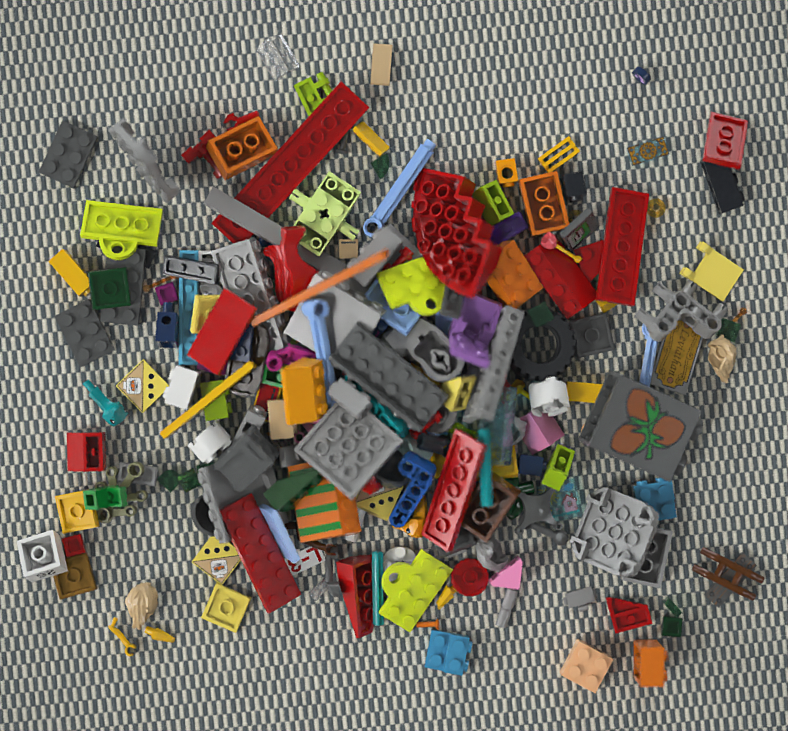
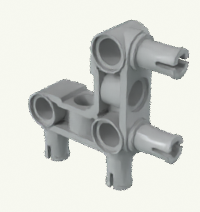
(681, 307)

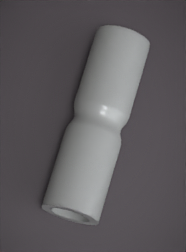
(507, 605)

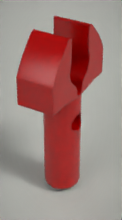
(240, 120)

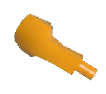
(415, 525)

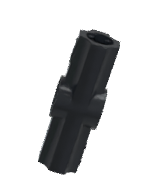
(433, 443)

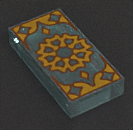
(647, 151)

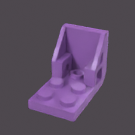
(474, 329)

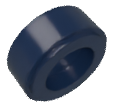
(641, 75)

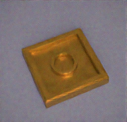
(77, 579)

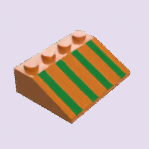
(324, 510)

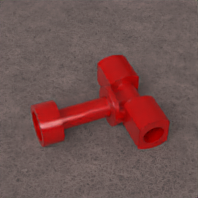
(200, 151)

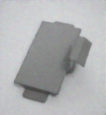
(580, 598)

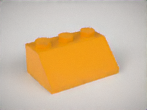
(304, 391)

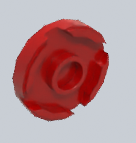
(469, 577)

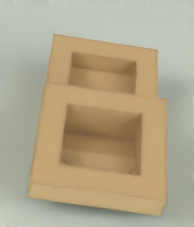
(381, 64)

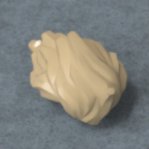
(722, 357)
(141, 603)

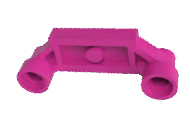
(287, 356)

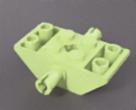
(336, 198)

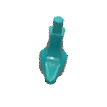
(113, 412)

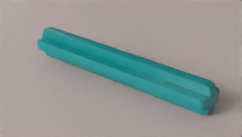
(486, 470)
(377, 590)

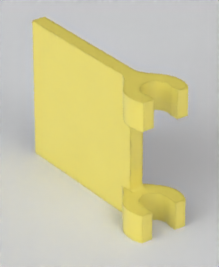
(714, 272)

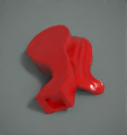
(291, 272)

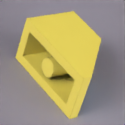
(459, 392)

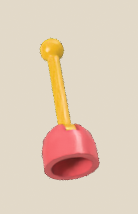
(550, 242)

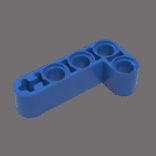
(412, 494)

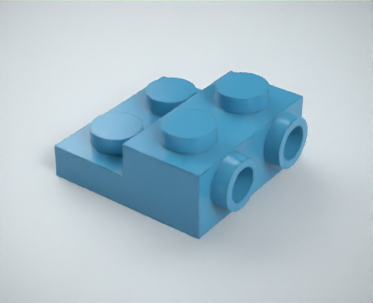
(658, 495)
(448, 652)

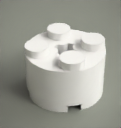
(548, 397)
(209, 442)

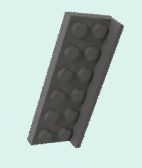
(388, 377)

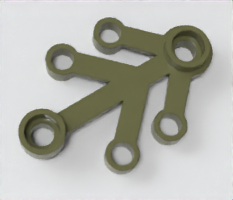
(132, 474)

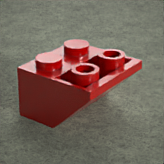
(86, 451)

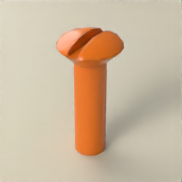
(436, 624)

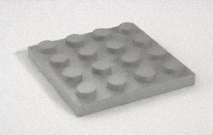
(348, 449)

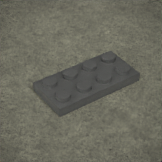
(135, 269)

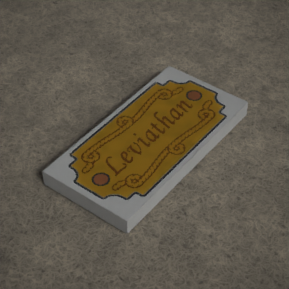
(676, 359)

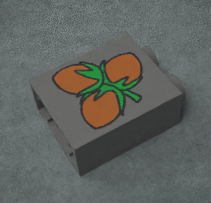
(641, 426)

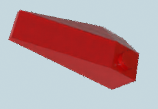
(356, 587)

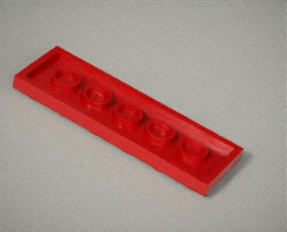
(622, 247)
(454, 490)
(259, 553)

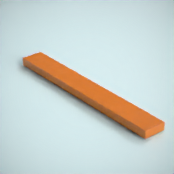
(319, 287)

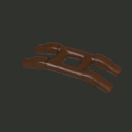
(716, 576)

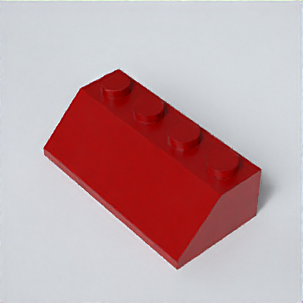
(561, 279)

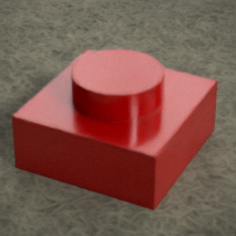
(73, 545)

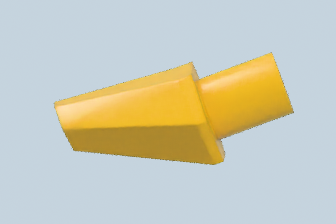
(446, 596)
(158, 634)

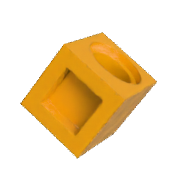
(506, 164)

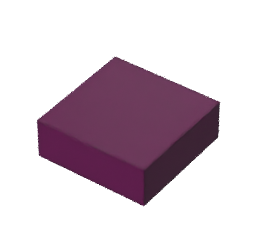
(167, 293)

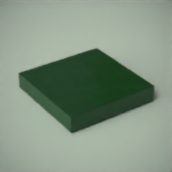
(109, 288)

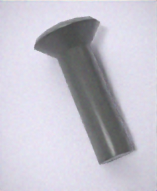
(341, 150)

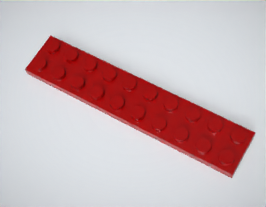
(296, 158)

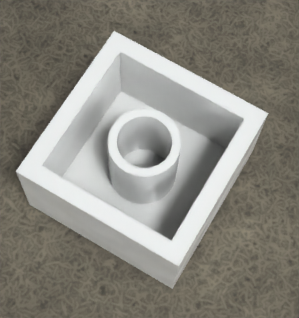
(182, 387)
(42, 556)

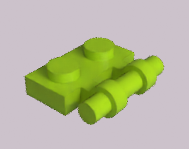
(308, 92)

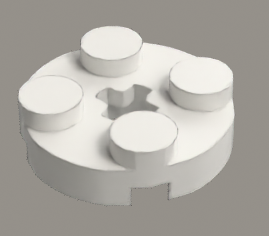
(397, 554)

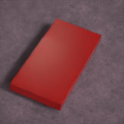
(222, 331)

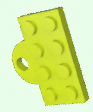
(121, 226)
(412, 285)
(412, 589)

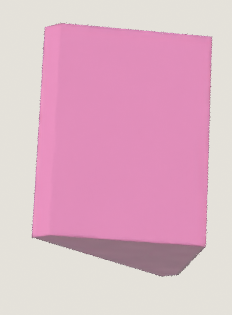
(540, 431)
(508, 576)

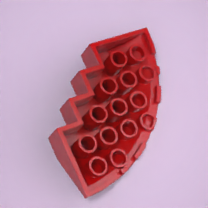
(452, 231)

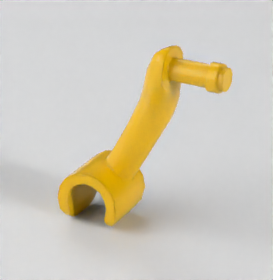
(520, 385)
(120, 635)

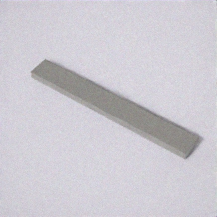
(266, 229)

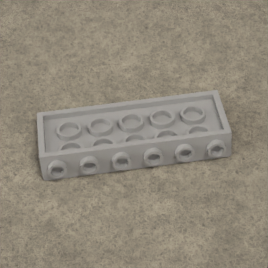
(245, 275)
(490, 381)

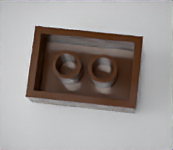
(485, 520)

